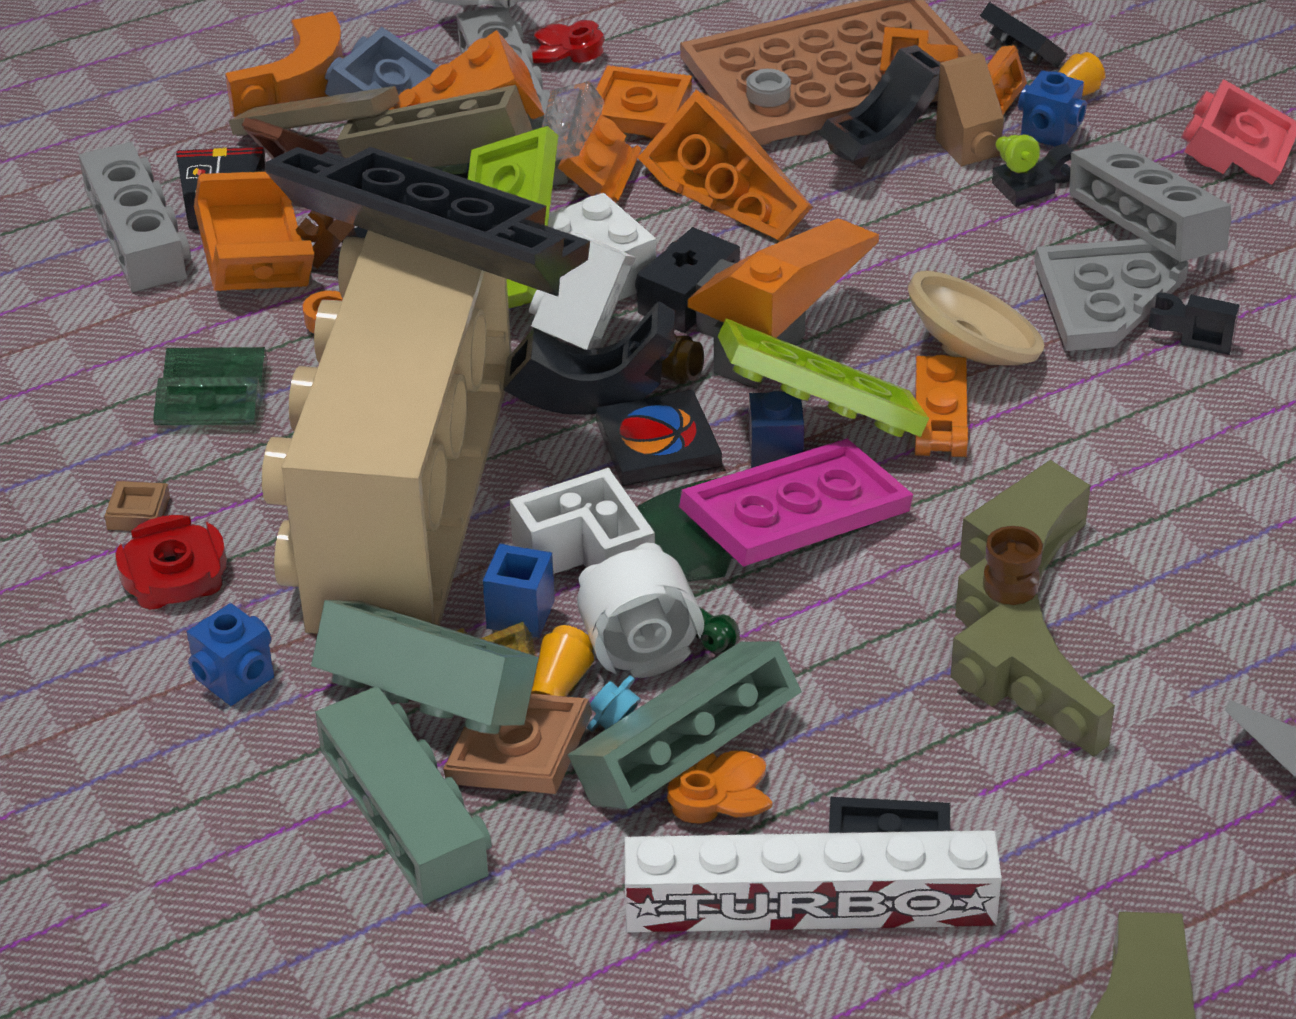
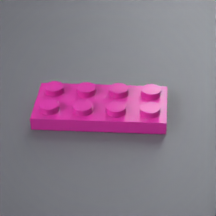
(795, 501)

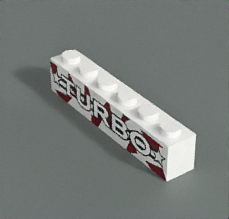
(811, 881)

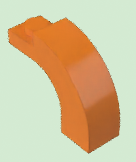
(295, 76)

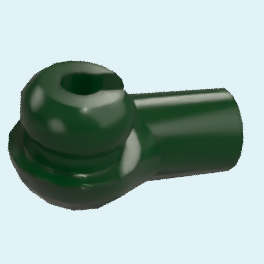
(719, 632)

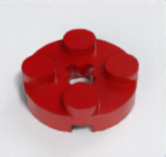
(194, 573)

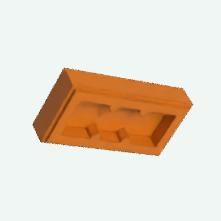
(1007, 75)

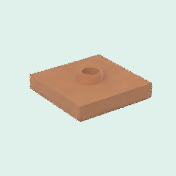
(525, 755)

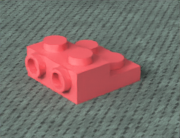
(1239, 130)

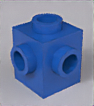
(1052, 108)
(230, 653)

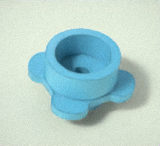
(613, 704)

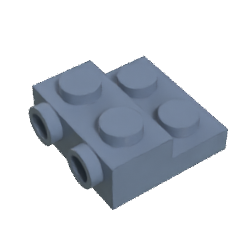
(377, 64)

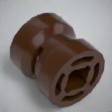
(1012, 574)

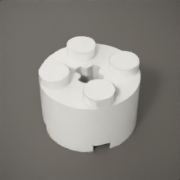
(639, 611)

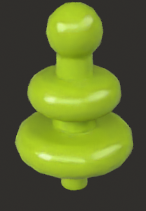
(1018, 152)

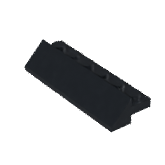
(433, 213)

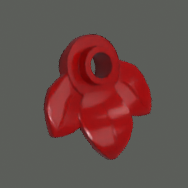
(579, 41)

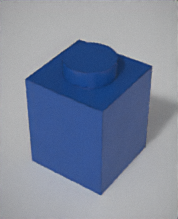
(519, 588)

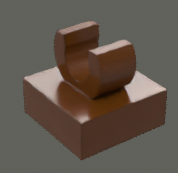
(326, 235)

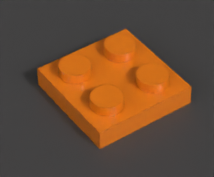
(642, 99)

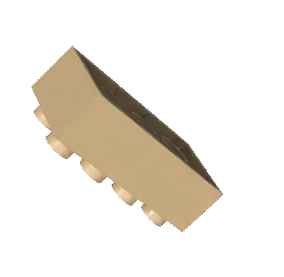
(389, 430)

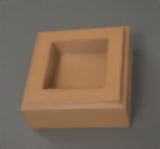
(135, 503)

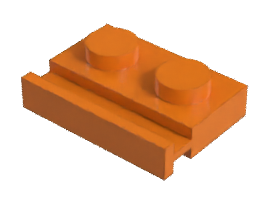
(603, 161)

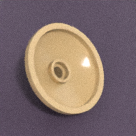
(973, 321)

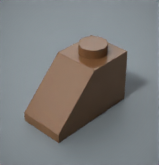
(968, 110)

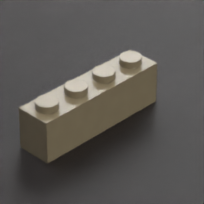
(441, 129)

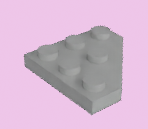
(1104, 288)

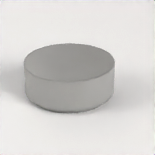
(768, 87)

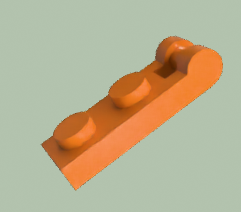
(943, 397)

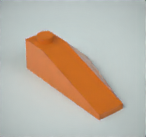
(722, 166)
(785, 278)

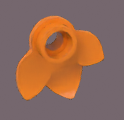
(719, 786)

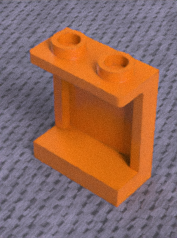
(250, 233)

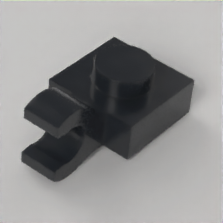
(1038, 181)
(1203, 321)

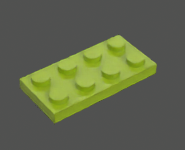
(522, 168)
(812, 374)

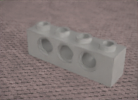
(1150, 201)
(135, 216)

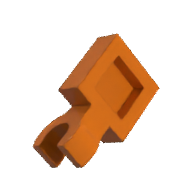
(900, 38)

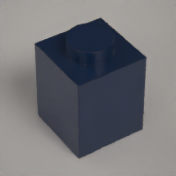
(774, 427)

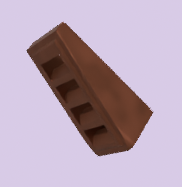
(279, 140)

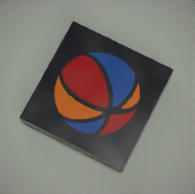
(658, 437)

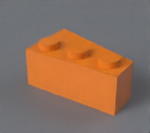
(483, 67)

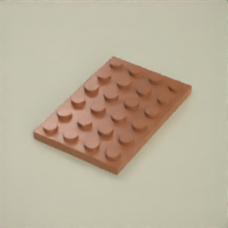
(825, 53)

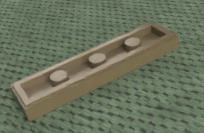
(320, 110)

